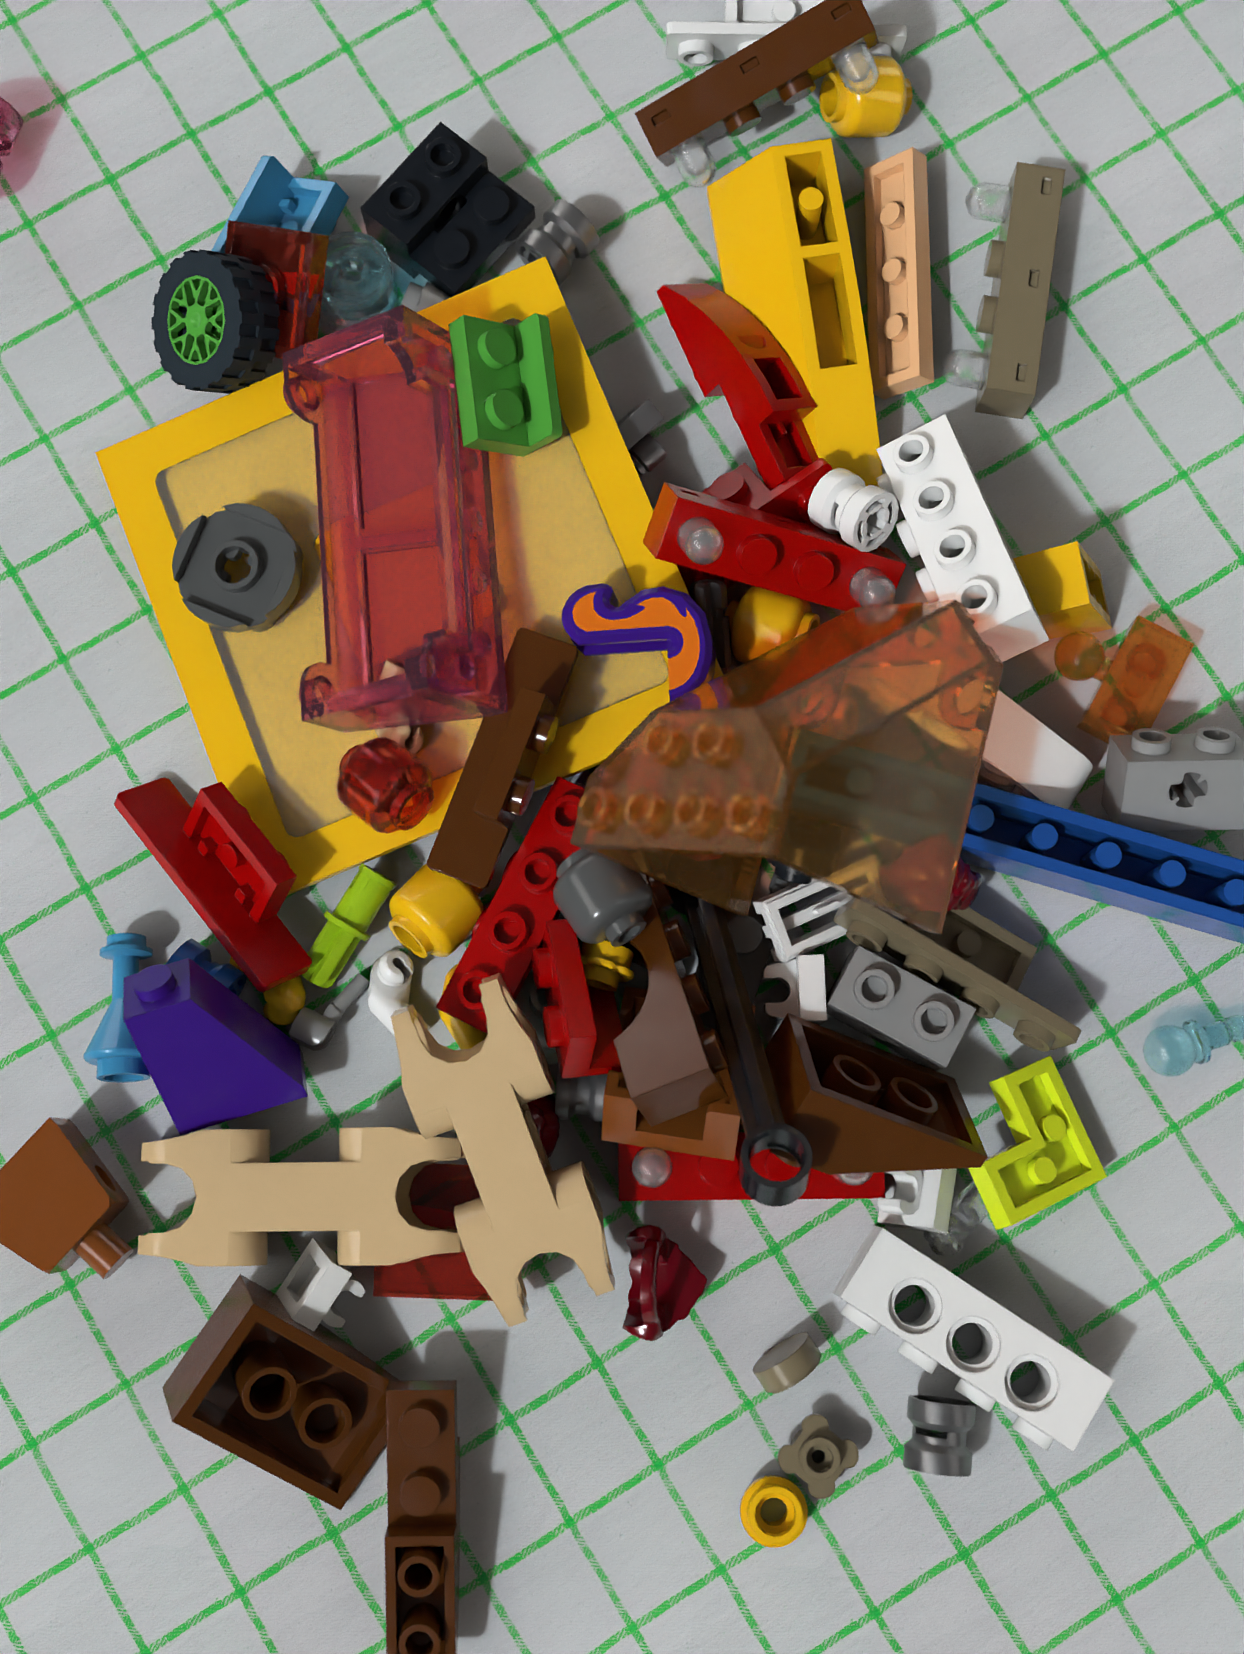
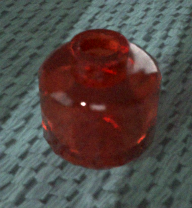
(385, 785)

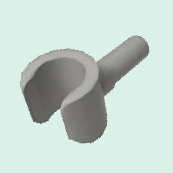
(317, 1030)

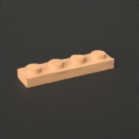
(898, 274)

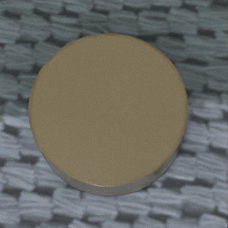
(787, 1363)

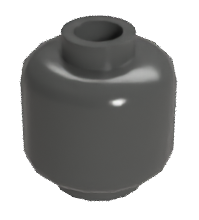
(601, 898)

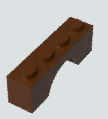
(666, 1050)

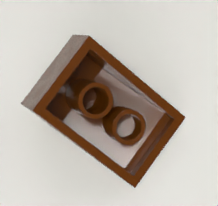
(867, 1105)
(282, 1395)

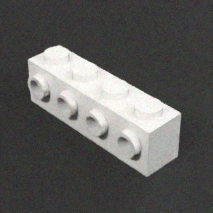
(958, 537)

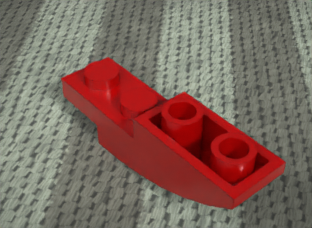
(744, 363)

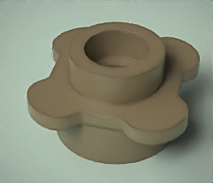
(798, 1456)

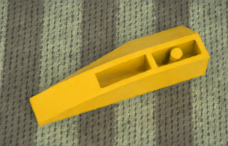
(793, 268)

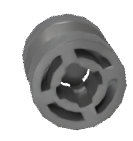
(561, 239)
(939, 1451)

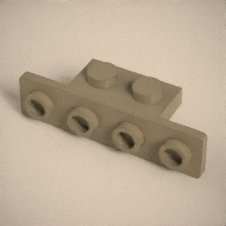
(970, 960)

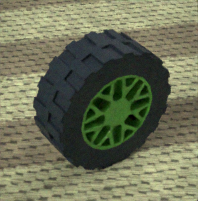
(215, 321)

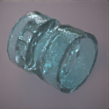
(356, 280)

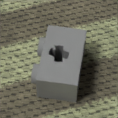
(1175, 780)
(898, 1009)

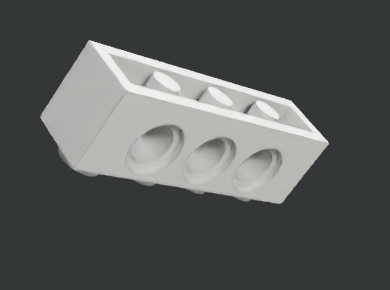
(1067, 1385)

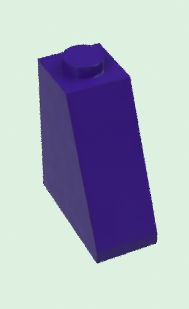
(208, 1047)

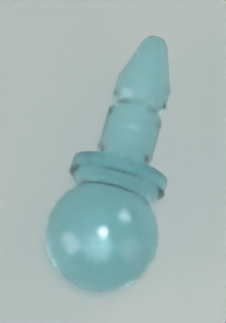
(1174, 1049)

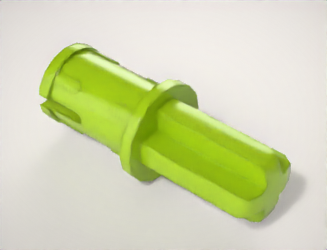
(347, 925)

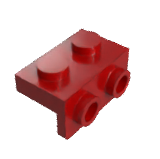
(577, 1017)

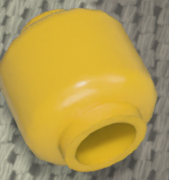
(868, 114)
(766, 621)
(434, 913)

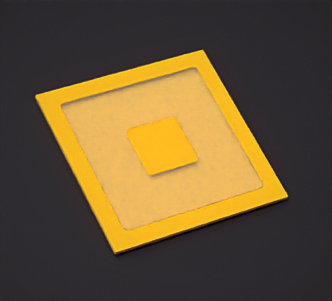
(560, 523)

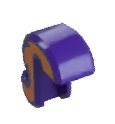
(645, 623)

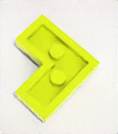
(1050, 1151)

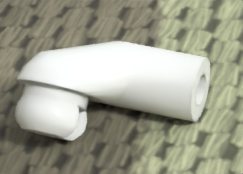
(390, 986)

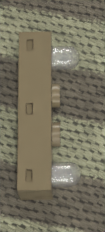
(1020, 290)

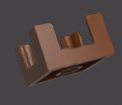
(701, 1132)

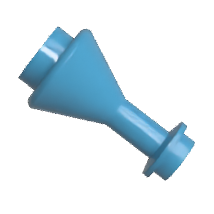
(112, 1044)

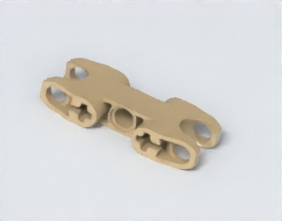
(247, 1196)
(521, 1200)

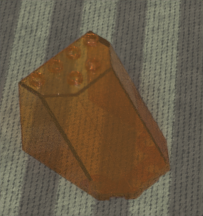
(824, 754)

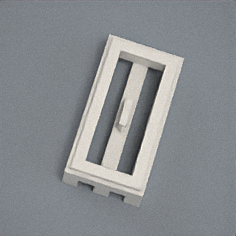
(777, 926)

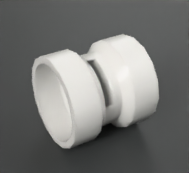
(862, 512)

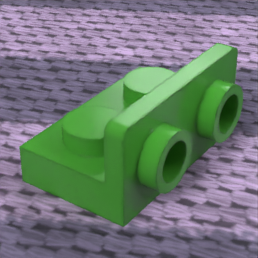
(505, 384)

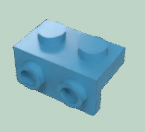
(286, 202)

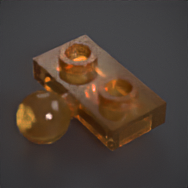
(1130, 683)

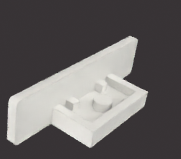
(749, 21)

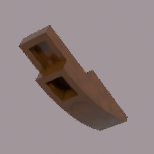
(422, 1517)

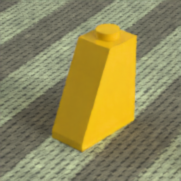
(1065, 590)

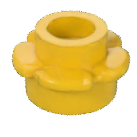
(606, 965)

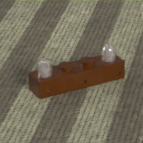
(758, 76)

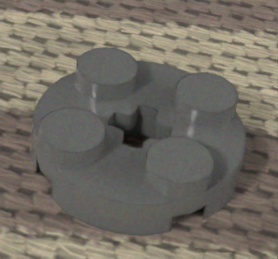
(225, 536)

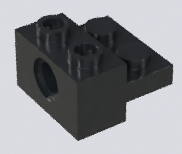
(446, 213)

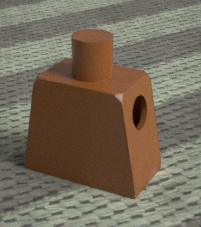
(61, 1203)

